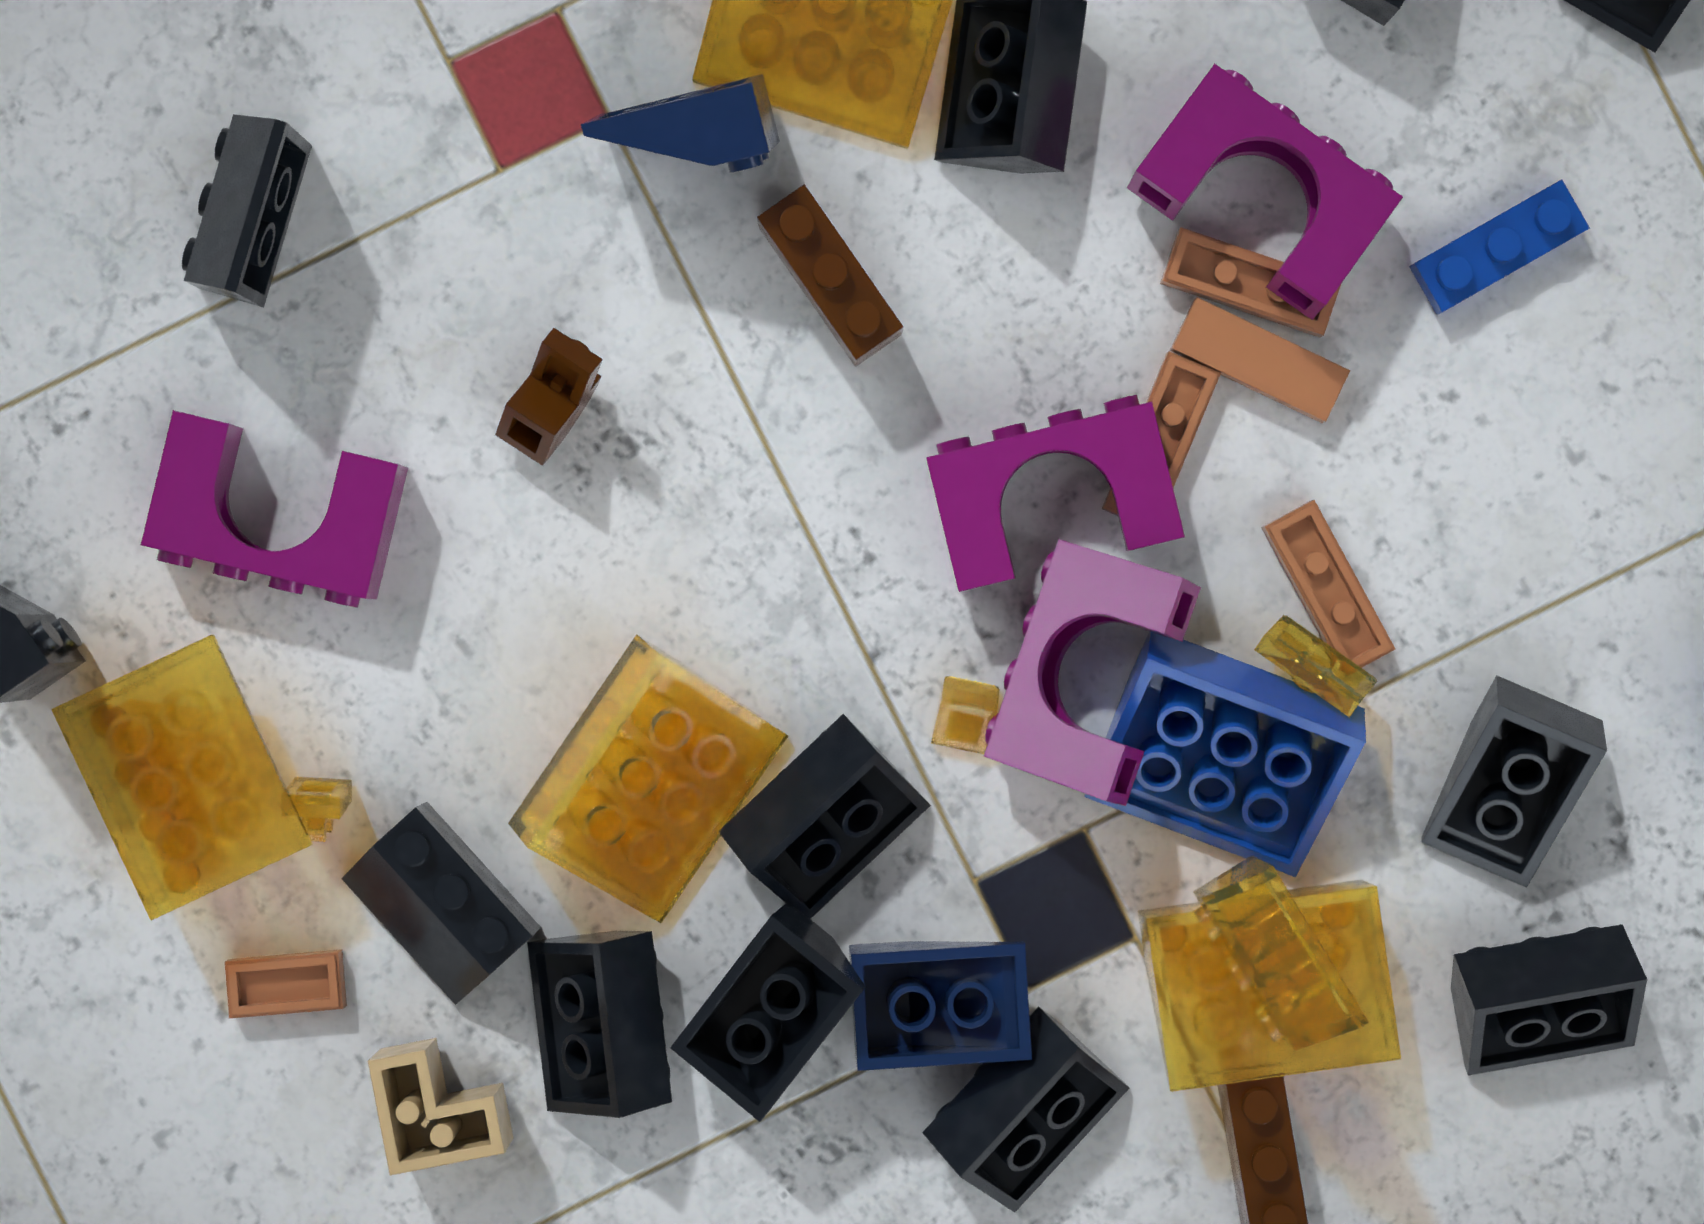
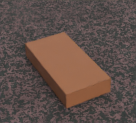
(285, 983)

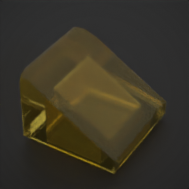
(964, 714)

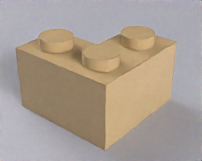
(425, 1123)

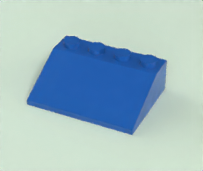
(1232, 752)

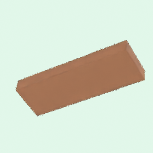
(1236, 280)
(1260, 360)
(1179, 403)
(1327, 585)

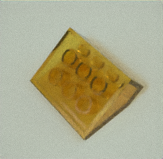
(830, 59)
(182, 777)
(646, 780)
(1212, 1026)

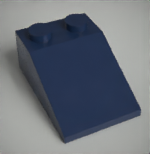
(703, 126)
(940, 1004)

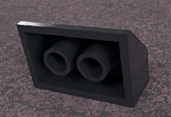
(1011, 84)
(246, 208)
(823, 818)
(440, 902)
(1547, 998)
(771, 1011)
(600, 1023)
(1025, 1114)

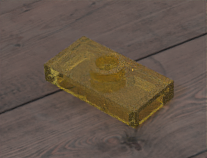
(1316, 665)

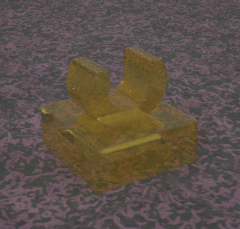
(320, 802)

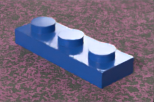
(1499, 247)

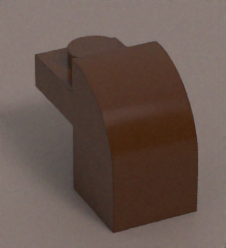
(550, 397)

